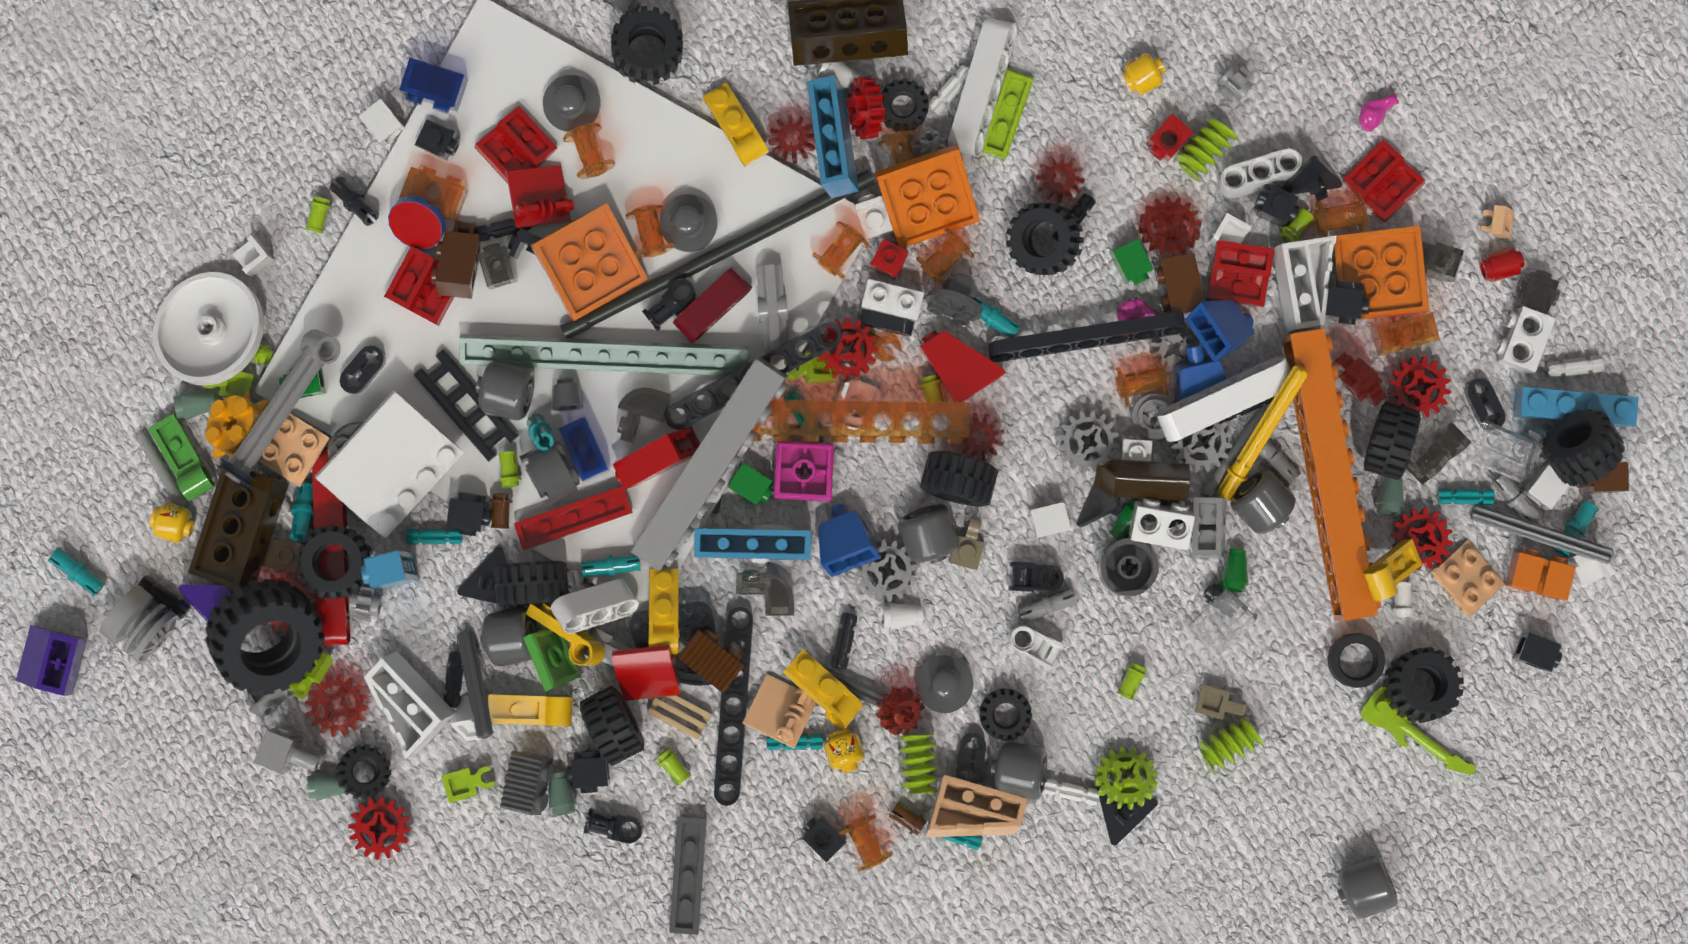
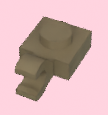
(969, 548)
(1215, 703)

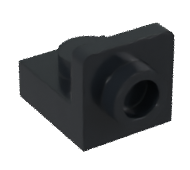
(438, 140)
(518, 240)

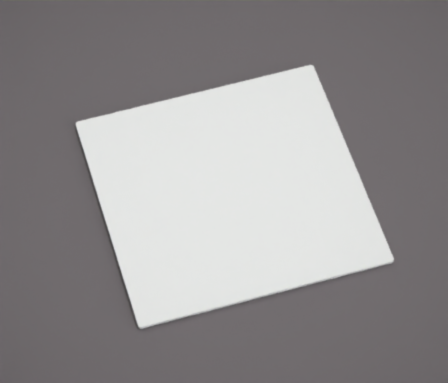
(657, 156)

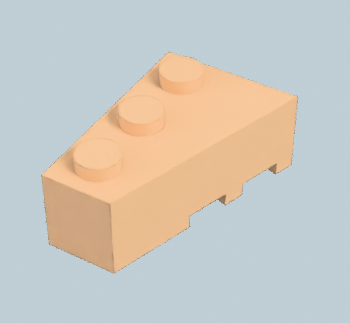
(974, 810)

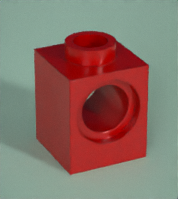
(1178, 130)
(889, 259)

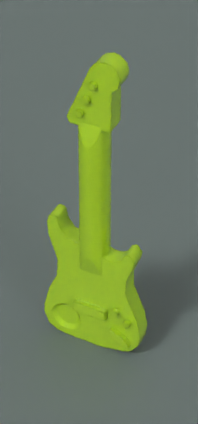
(1378, 713)

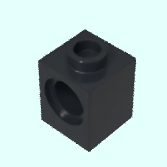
(1538, 652)
(827, 850)

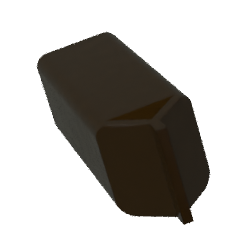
(1143, 479)

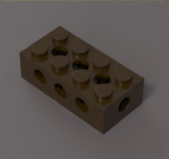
(846, 30)
(238, 530)

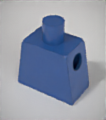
(1220, 327)
(1196, 373)
(845, 541)

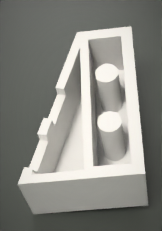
(1303, 281)
(408, 702)

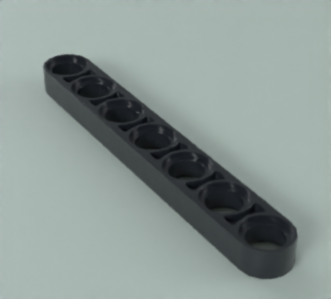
(1087, 337)
(787, 349)
(726, 719)

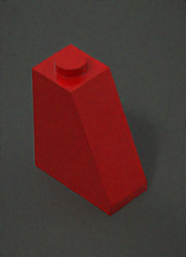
(958, 365)
(656, 457)

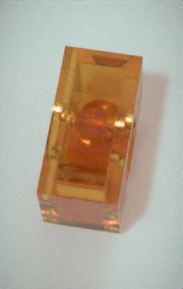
(452, 196)
(1405, 334)

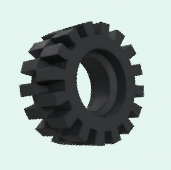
(920, 100)
(1011, 731)
(351, 784)

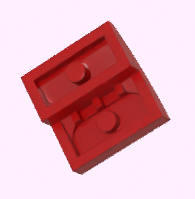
(515, 144)
(1384, 181)
(1240, 273)
(414, 287)
(646, 672)

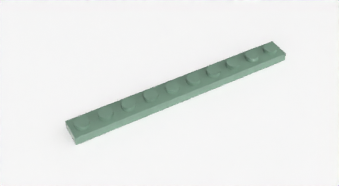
(602, 354)

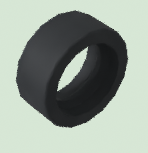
(1378, 660)

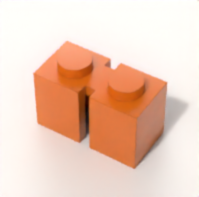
(1545, 577)

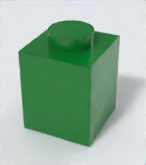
(1132, 262)
(751, 485)

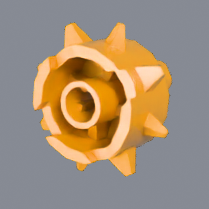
(231, 422)

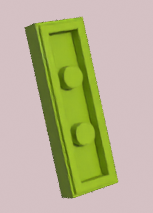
(1007, 114)

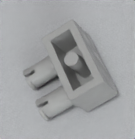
(284, 748)

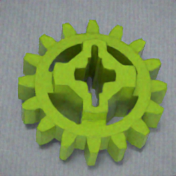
(1132, 788)

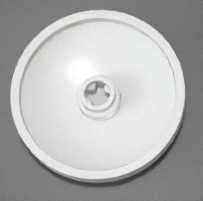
(208, 328)

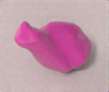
(1374, 111)
(1133, 309)

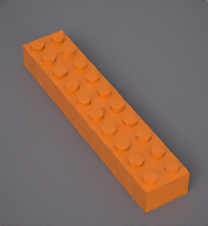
(1330, 476)

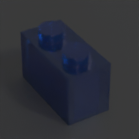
(433, 85)
(584, 449)

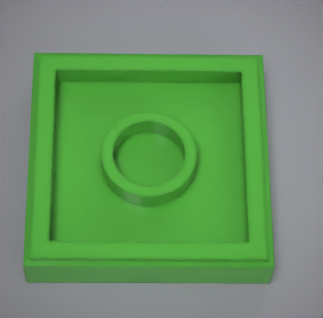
(551, 658)

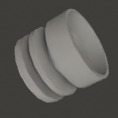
(144, 628)

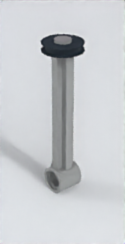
(281, 404)

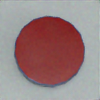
(416, 222)

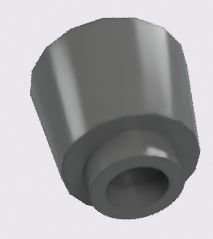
(566, 395)

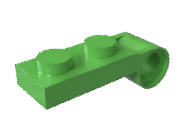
(182, 457)

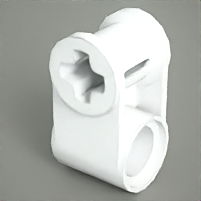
(1037, 646)

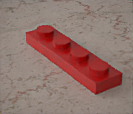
(573, 518)

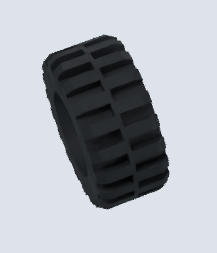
(278, 665)

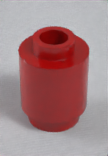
(1501, 264)

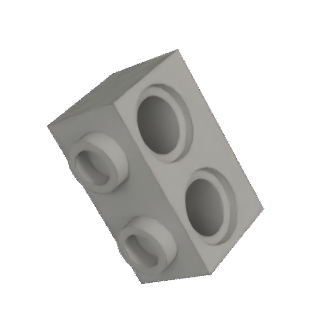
(1209, 527)

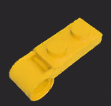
(735, 124)
(1392, 569)
(664, 608)
(579, 640)
(824, 689)
(530, 709)

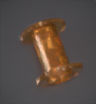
(901, 139)
(589, 150)
(1338, 216)
(649, 231)
(839, 253)
(945, 257)
(1141, 381)
(866, 842)

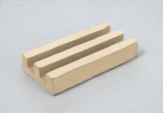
(701, 724)

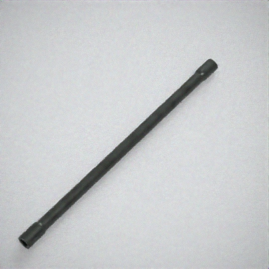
(737, 244)

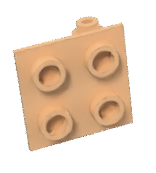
(294, 449)
(1467, 578)
(780, 711)

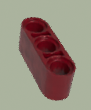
(712, 304)

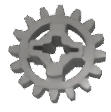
(1076, 435)
(1208, 451)
(902, 575)

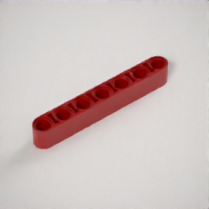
(333, 560)

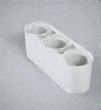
(1249, 182)
(594, 606)

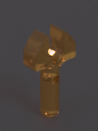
(890, 339)

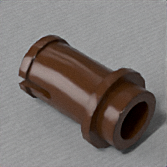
(500, 510)
(908, 818)

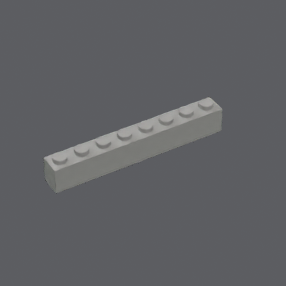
(709, 464)

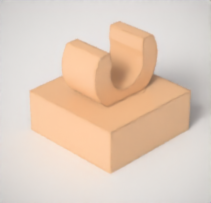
(1501, 223)

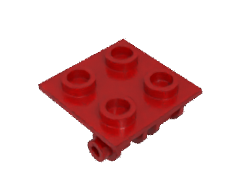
(538, 196)

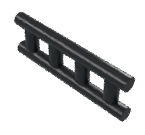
(447, 403)

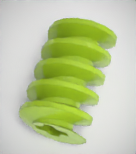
(1204, 148)
(1229, 744)
(919, 763)

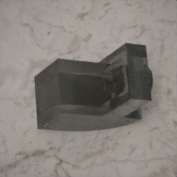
(1442, 261)
(641, 403)
(1436, 452)
(774, 584)

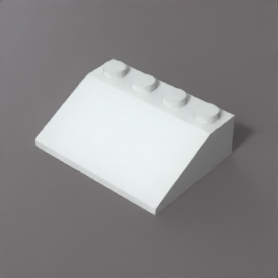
(389, 464)

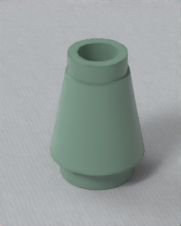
(192, 404)
(1390, 497)
(323, 786)
(561, 795)

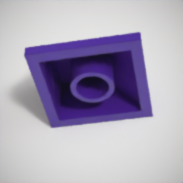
(204, 597)

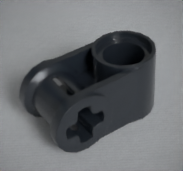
(1032, 577)

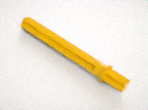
(1238, 471)

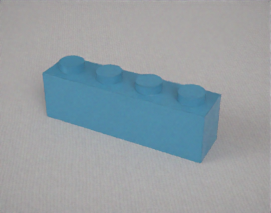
(832, 136)
(1555, 404)
(753, 544)
(390, 570)

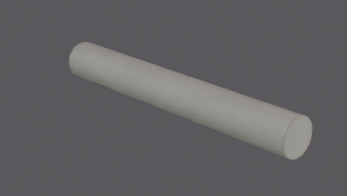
(160, 469)

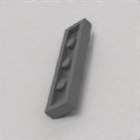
(688, 875)

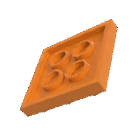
(927, 196)
(589, 261)
(1388, 266)

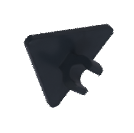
(1313, 178)
(1097, 506)
(482, 581)
(1122, 821)

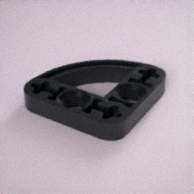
(640, 641)

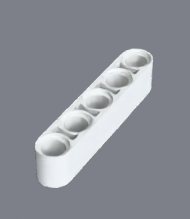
(982, 86)
(1223, 399)

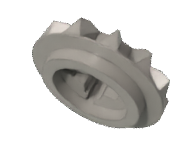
(1159, 348)
(1141, 422)

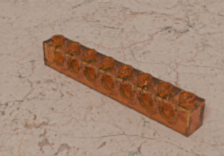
(957, 413)

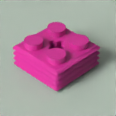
(817, 457)

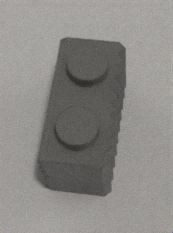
(527, 783)

